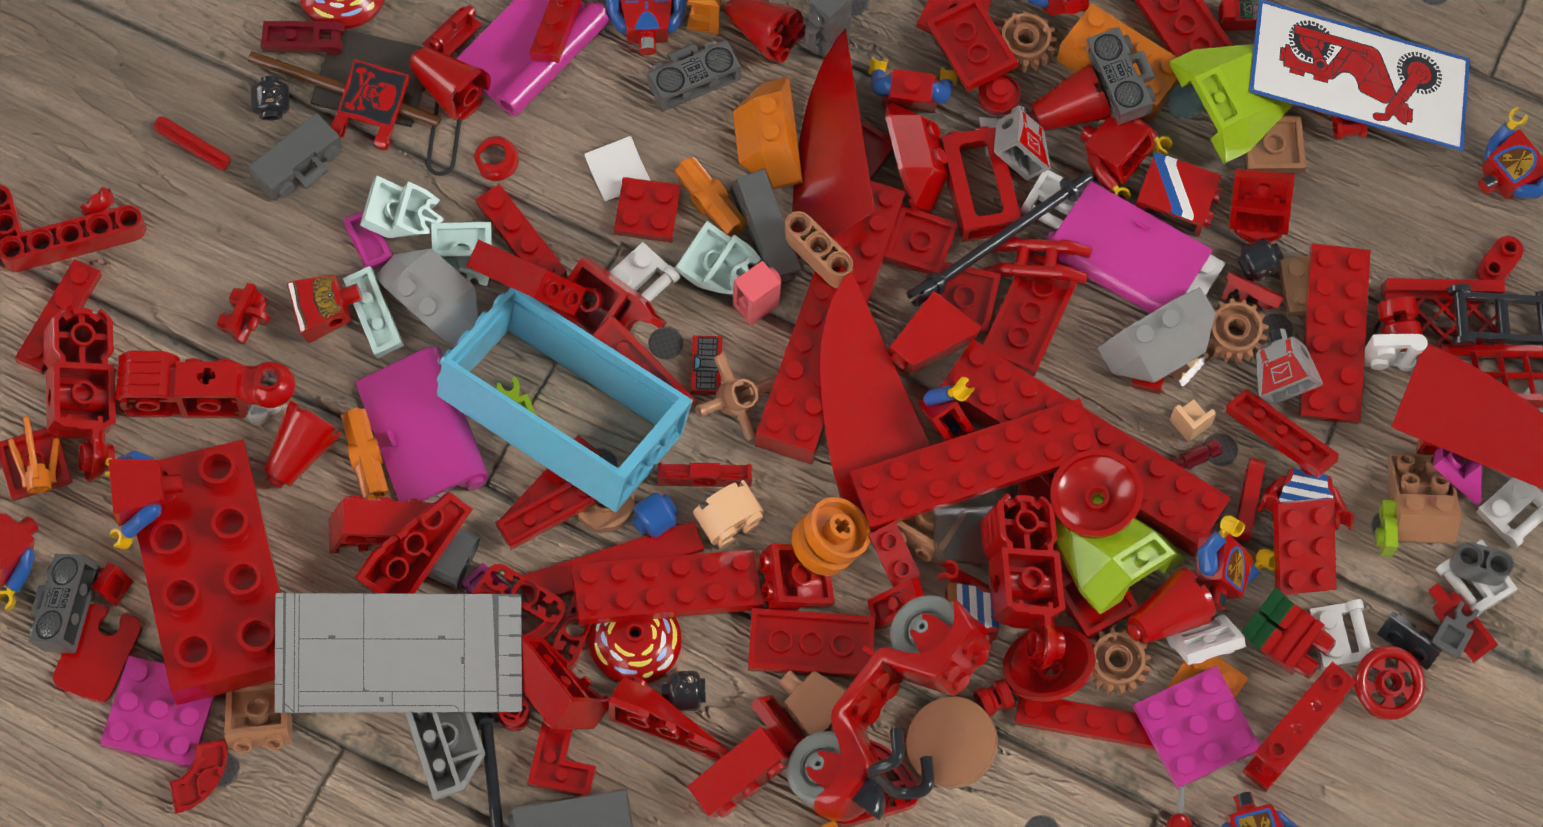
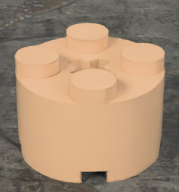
(729, 513)

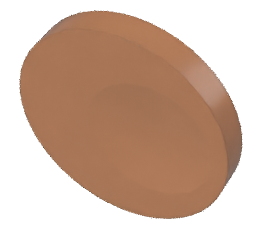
(957, 738)

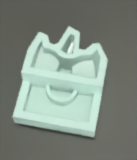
(399, 210)
(456, 243)
(716, 260)

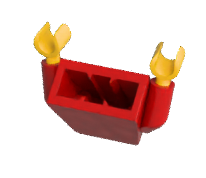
(1119, 149)

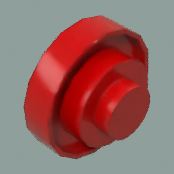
(999, 95)

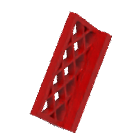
(1436, 291)

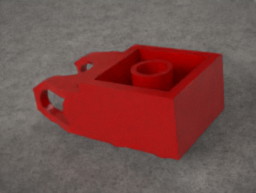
(612, 298)

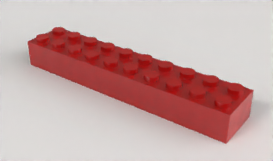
(794, 410)
(1173, 498)

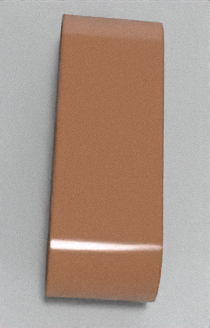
(813, 237)

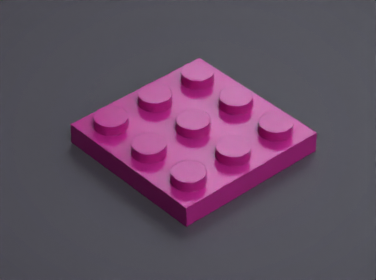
(149, 721)
(1196, 727)

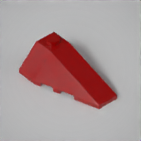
(412, 552)
(650, 713)

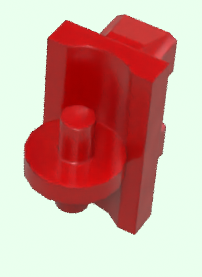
(246, 315)

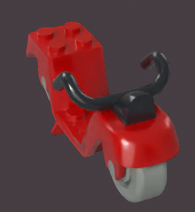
(839, 770)

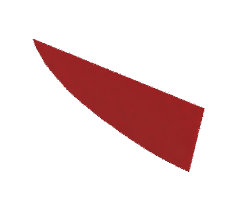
(832, 149)
(861, 392)
(1472, 416)

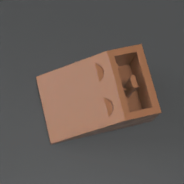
(1424, 500)

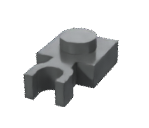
(1453, 634)

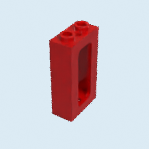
(969, 224)
(526, 277)

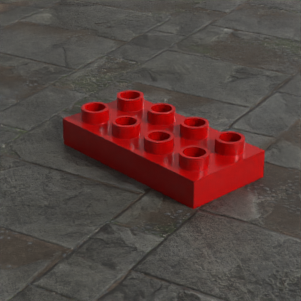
(212, 576)

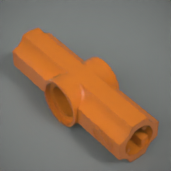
(710, 197)
(364, 454)

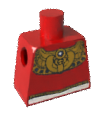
(321, 305)

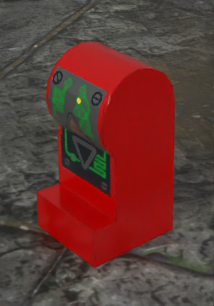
(1238, 14)

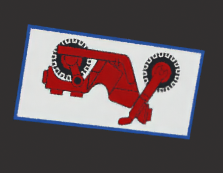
(1360, 75)

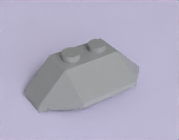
(432, 292)
(1162, 339)
(447, 749)

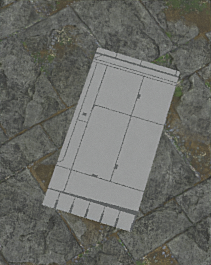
(397, 653)

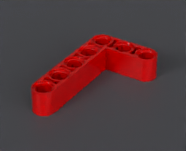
(58, 233)

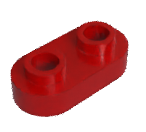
(1500, 259)

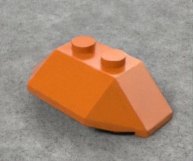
(768, 133)

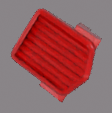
(1261, 204)

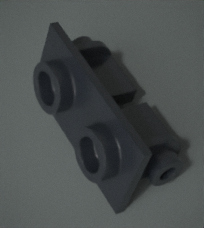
(1401, 633)

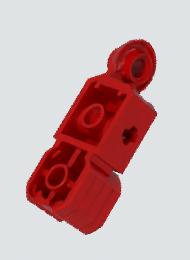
(81, 384)
(166, 387)
(1026, 573)

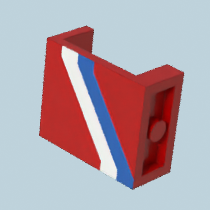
(1180, 191)

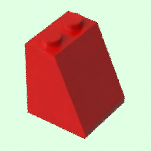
(932, 335)

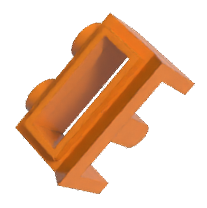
(704, 16)

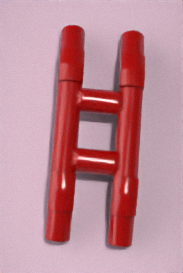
(1050, 269)

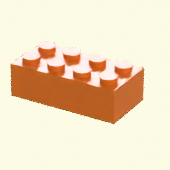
(1096, 21)

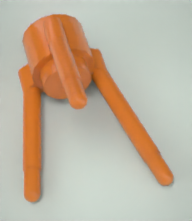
(37, 477)

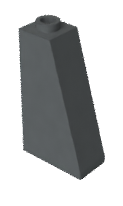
(765, 223)
(588, 810)

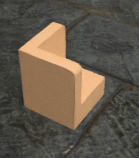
(1191, 419)

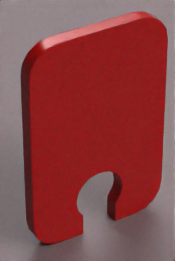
(98, 658)

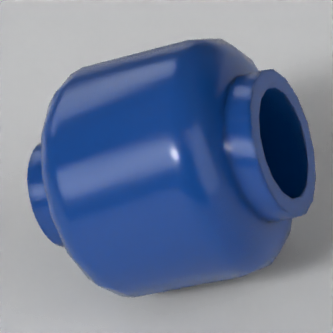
(655, 515)

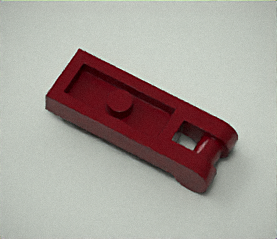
(302, 36)

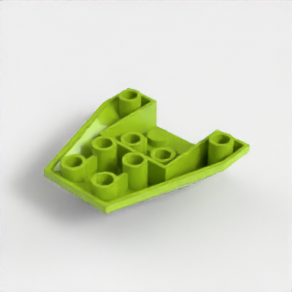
(1223, 85)
(1111, 564)

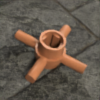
(726, 397)

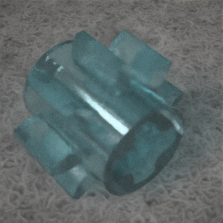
(1184, 102)

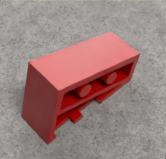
(369, 521)
(556, 690)
(739, 773)

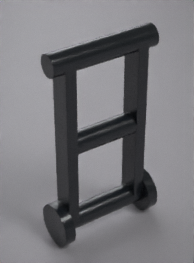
(1465, 338)

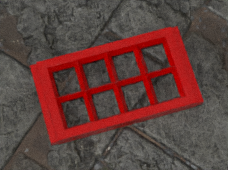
(1522, 352)

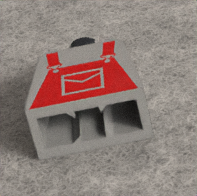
(1022, 143)
(1285, 369)

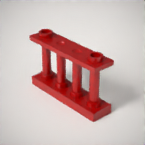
(1299, 726)

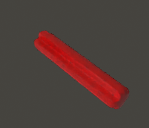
(192, 143)

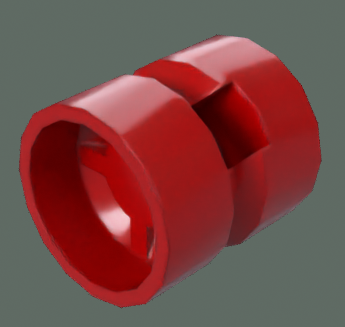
(1399, 308)

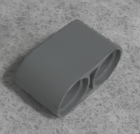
(455, 559)
(1481, 569)

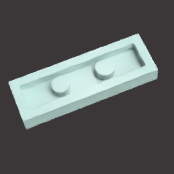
(375, 313)

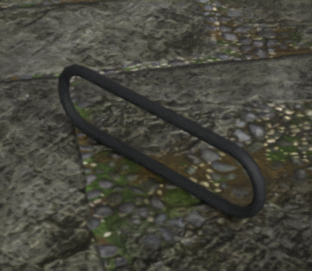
(455, 147)

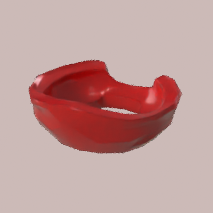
(505, 168)

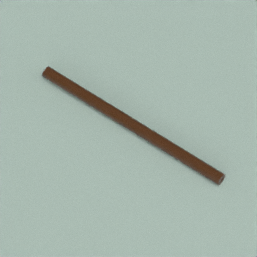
(333, 85)

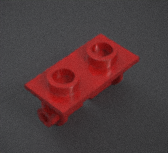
(454, 31)
(894, 554)

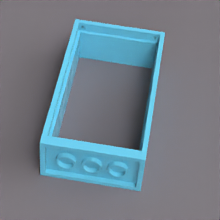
(587, 359)

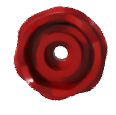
(98, 202)

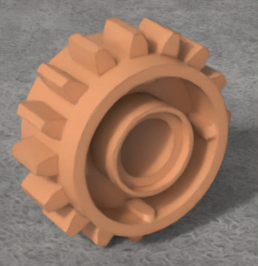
(1036, 31)
(1247, 320)
(1130, 652)

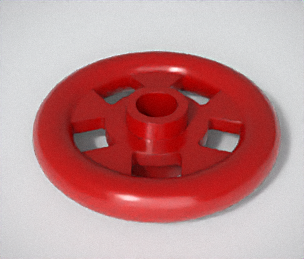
(1405, 662)

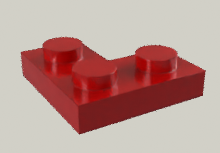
(553, 771)

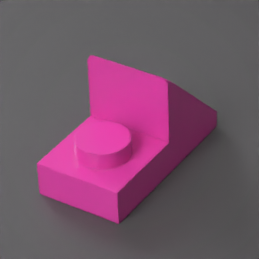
(1463, 476)

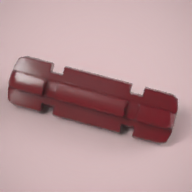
(1198, 454)

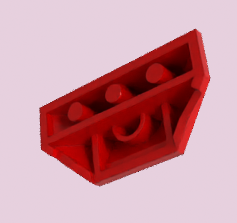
(917, 155)

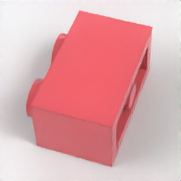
(757, 292)

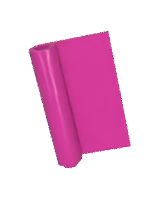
(506, 47)
(1130, 249)
(418, 433)

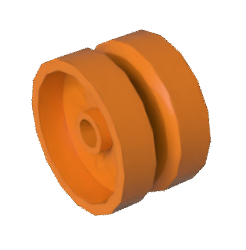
(830, 536)

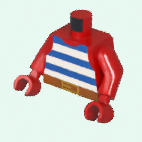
(1302, 486)
(972, 594)

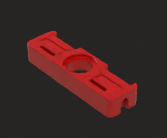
(703, 474)

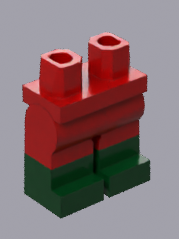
(1287, 635)

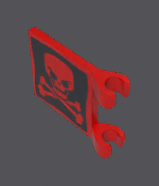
(372, 97)

